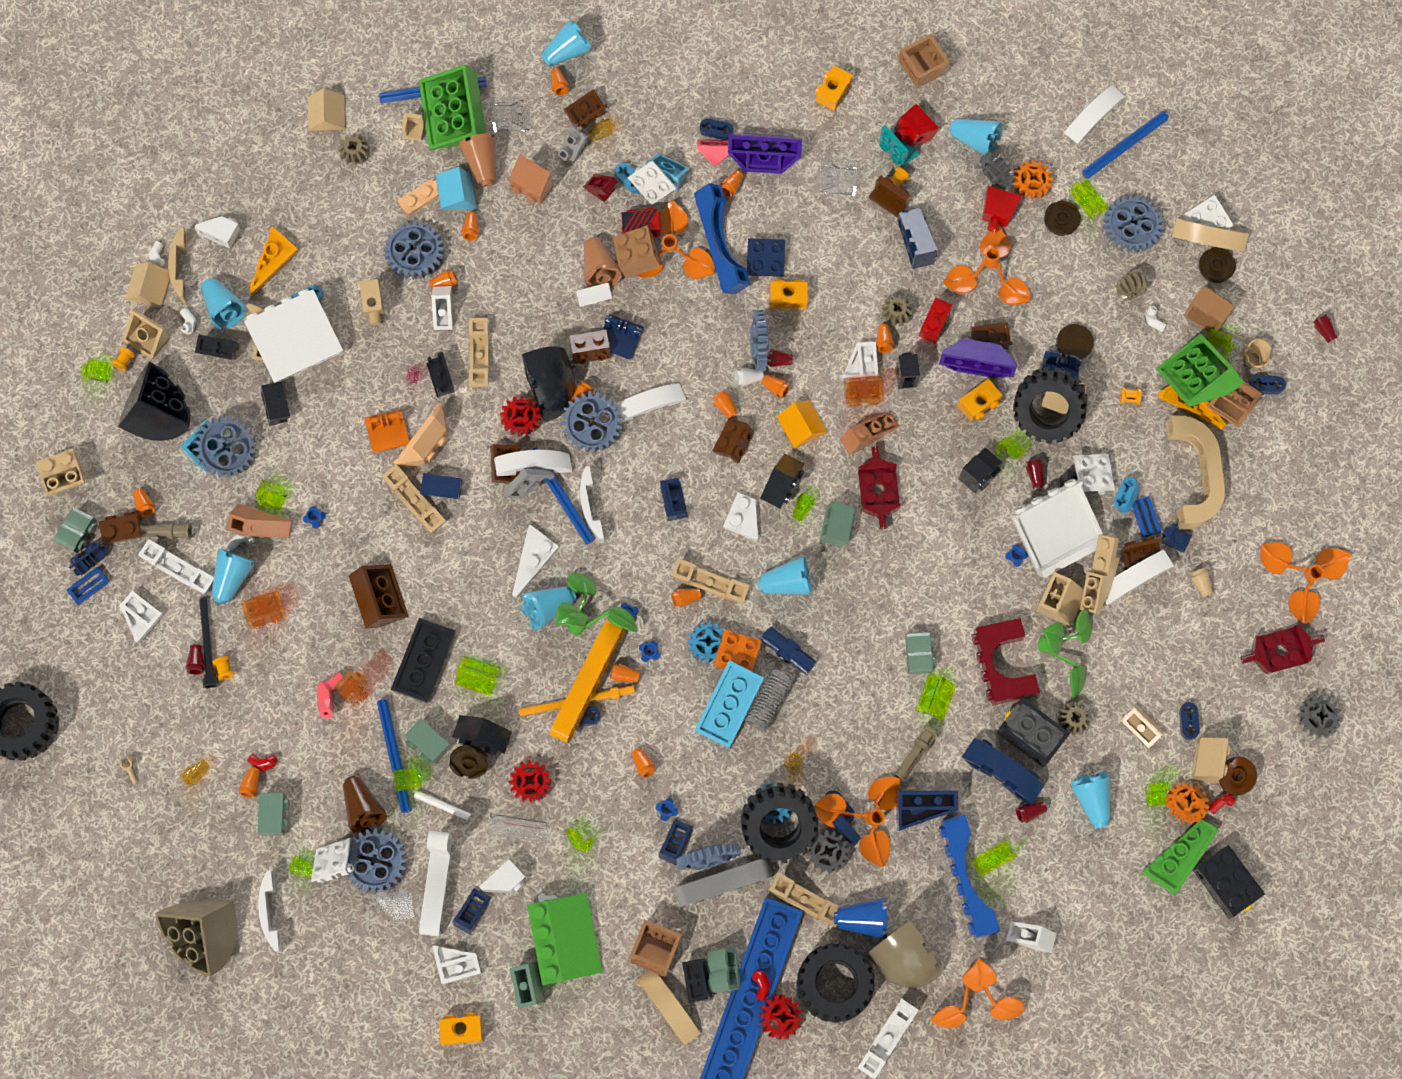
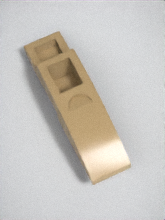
(1100, 579)

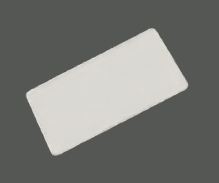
(594, 294)

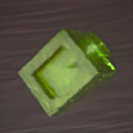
(1220, 338)
(95, 370)
(1013, 449)
(406, 779)
(1156, 794)
(575, 838)

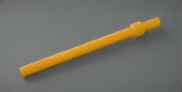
(613, 693)

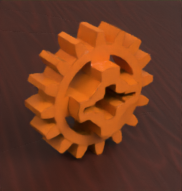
(1033, 182)
(1187, 808)

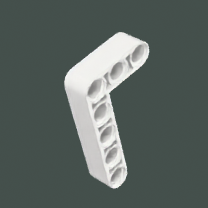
(439, 846)

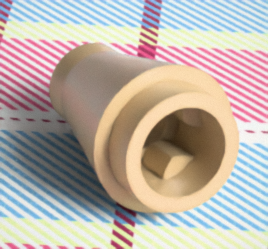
(1202, 581)

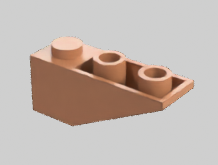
(868, 432)
(255, 522)

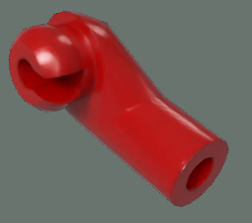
(263, 764)
(1218, 803)
(763, 983)

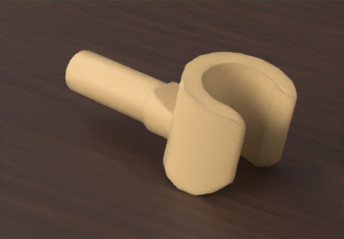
(129, 769)

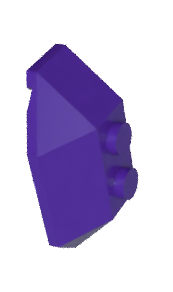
(764, 152)
(978, 359)

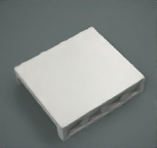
(293, 335)
(1057, 528)

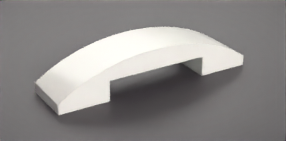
(1094, 113)
(650, 401)
(534, 459)
(594, 526)
(176, 567)
(1138, 575)
(267, 887)
(887, 1038)

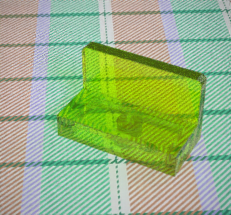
(1088, 199)
(476, 675)
(936, 697)
(993, 859)

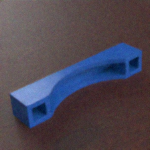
(711, 207)
(981, 917)

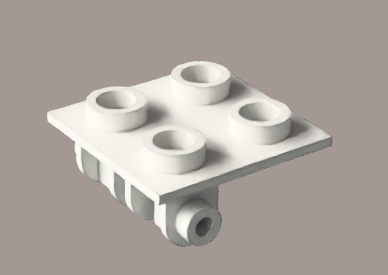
(651, 182)
(1210, 214)
(1094, 472)
(332, 862)

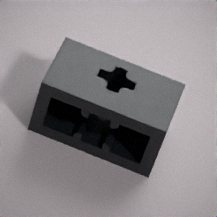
(907, 370)

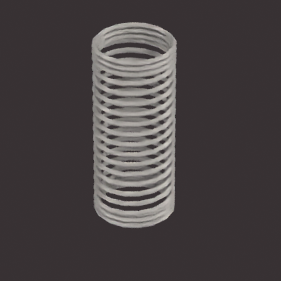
(763, 725)

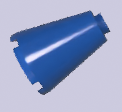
(864, 918)

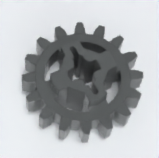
(996, 170)
(1326, 711)
(823, 843)

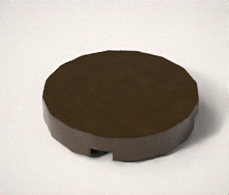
(1064, 223)
(1217, 265)
(1075, 341)
(469, 761)

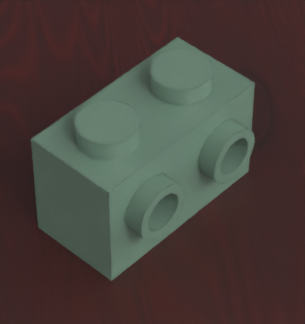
(837, 524)
(427, 742)
(272, 814)
(527, 985)

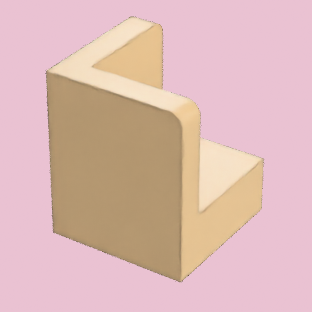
(413, 126)

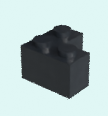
(980, 470)
(782, 479)
(482, 733)

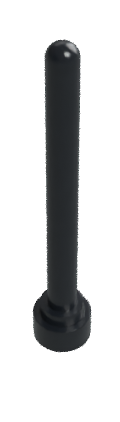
(210, 679)

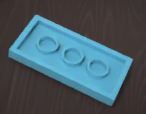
(729, 703)

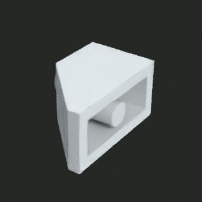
(219, 230)
(442, 307)
(504, 880)
(1031, 936)

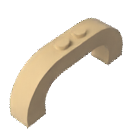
(1211, 467)

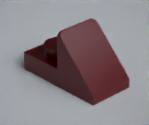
(601, 186)

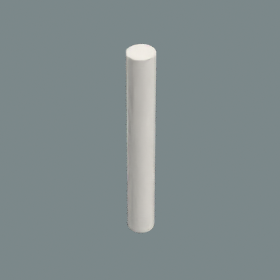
(442, 805)

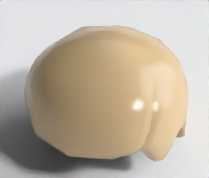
(1260, 349)

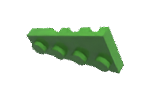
(1178, 861)

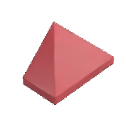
(713, 150)

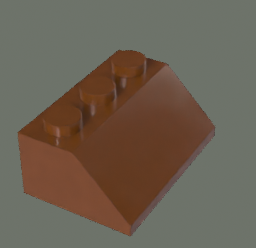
(378, 595)

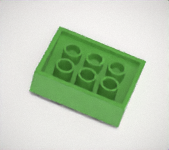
(452, 107)
(1199, 372)
(564, 938)

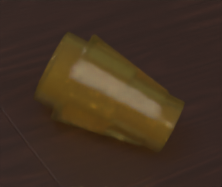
(601, 130)
(793, 766)
(194, 773)

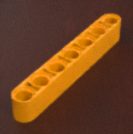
(587, 682)

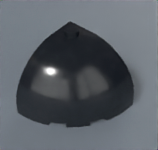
(550, 379)
(155, 407)

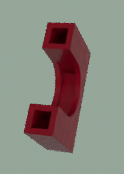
(1002, 688)

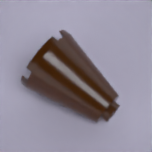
(361, 806)

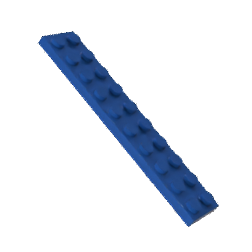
(740, 1020)

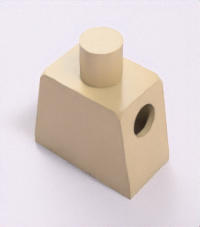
(372, 293)

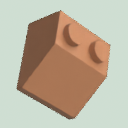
(530, 180)

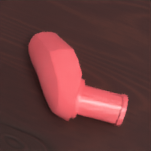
(324, 696)

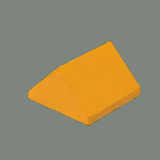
(801, 423)

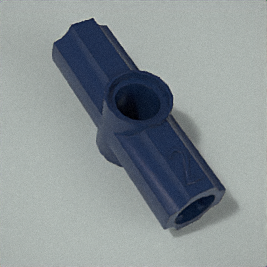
(788, 650)

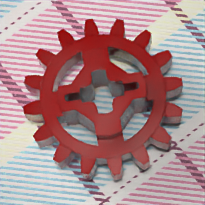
(520, 407)
(524, 788)
(780, 1025)

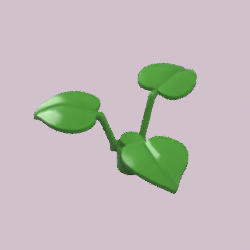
(577, 620)
(1052, 643)

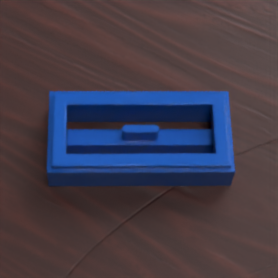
(1152, 513)
(92, 591)

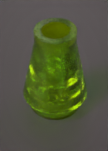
(803, 506)
(301, 867)

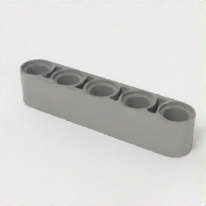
(722, 882)

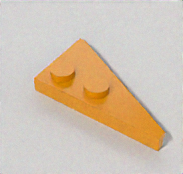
(275, 255)
(1200, 410)

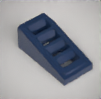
(667, 856)
(468, 928)

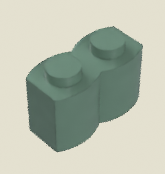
(75, 530)
(919, 653)
(723, 970)

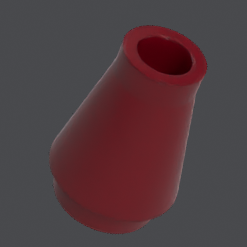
(1325, 328)
(779, 358)
(1036, 472)
(195, 661)
(1029, 812)

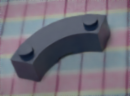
(1014, 777)

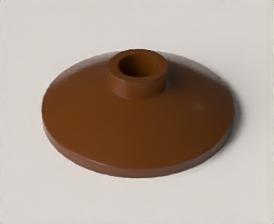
(1236, 767)

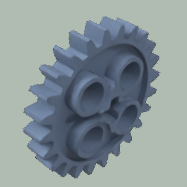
(1140, 238)
(425, 260)
(759, 335)
(599, 406)
(233, 461)
(380, 844)
(708, 856)

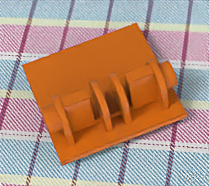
(387, 431)
(738, 649)

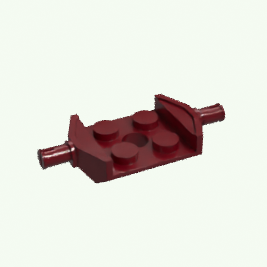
(882, 473)
(1294, 640)

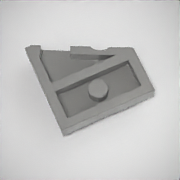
(526, 481)

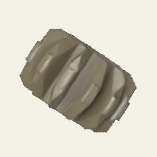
(361, 149)
(1131, 286)
(891, 315)
(1082, 719)

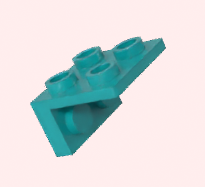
(900, 151)

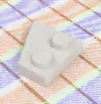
(863, 361)
(743, 517)
(139, 615)
(455, 964)

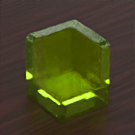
(270, 495)

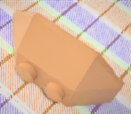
(425, 442)

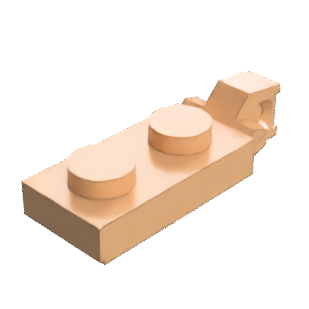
(419, 197)

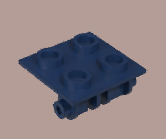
(765, 257)
(622, 335)
(1072, 365)
(80, 566)

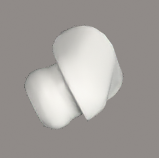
(154, 254)
(1151, 318)
(190, 321)
(237, 539)

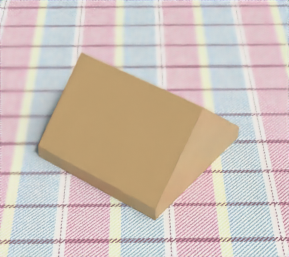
(326, 111)
(148, 284)
(144, 334)

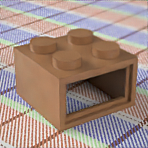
(923, 61)
(636, 251)
(1209, 309)
(1234, 406)
(655, 948)

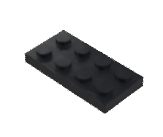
(423, 660)

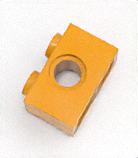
(838, 79)
(779, 300)
(984, 391)
(448, 1029)

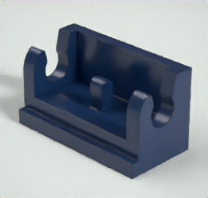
(441, 486)
(673, 499)

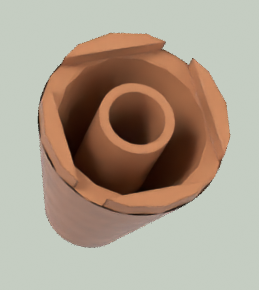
(481, 157)
(599, 264)

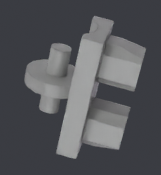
(572, 145)

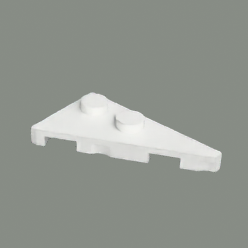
(535, 555)

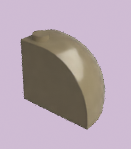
(200, 932)
(904, 959)

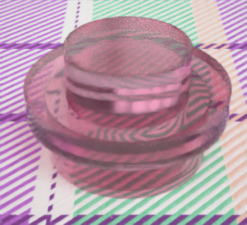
(412, 375)

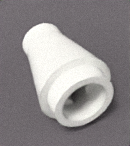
(748, 376)

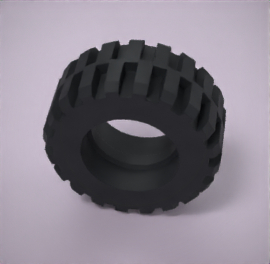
(1043, 427)
(43, 725)
(779, 847)
(807, 982)

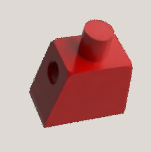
(915, 127)
(999, 207)

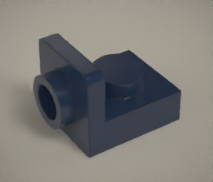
(1176, 538)

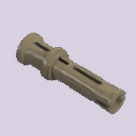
(171, 531)
(920, 746)

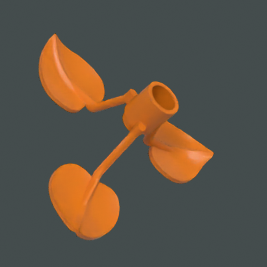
(675, 220)
(993, 247)
(1331, 564)
(882, 791)
(977, 978)

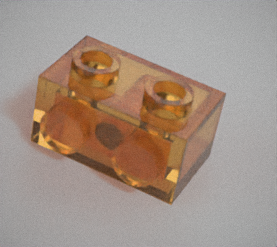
(863, 390)
(264, 609)
(353, 688)

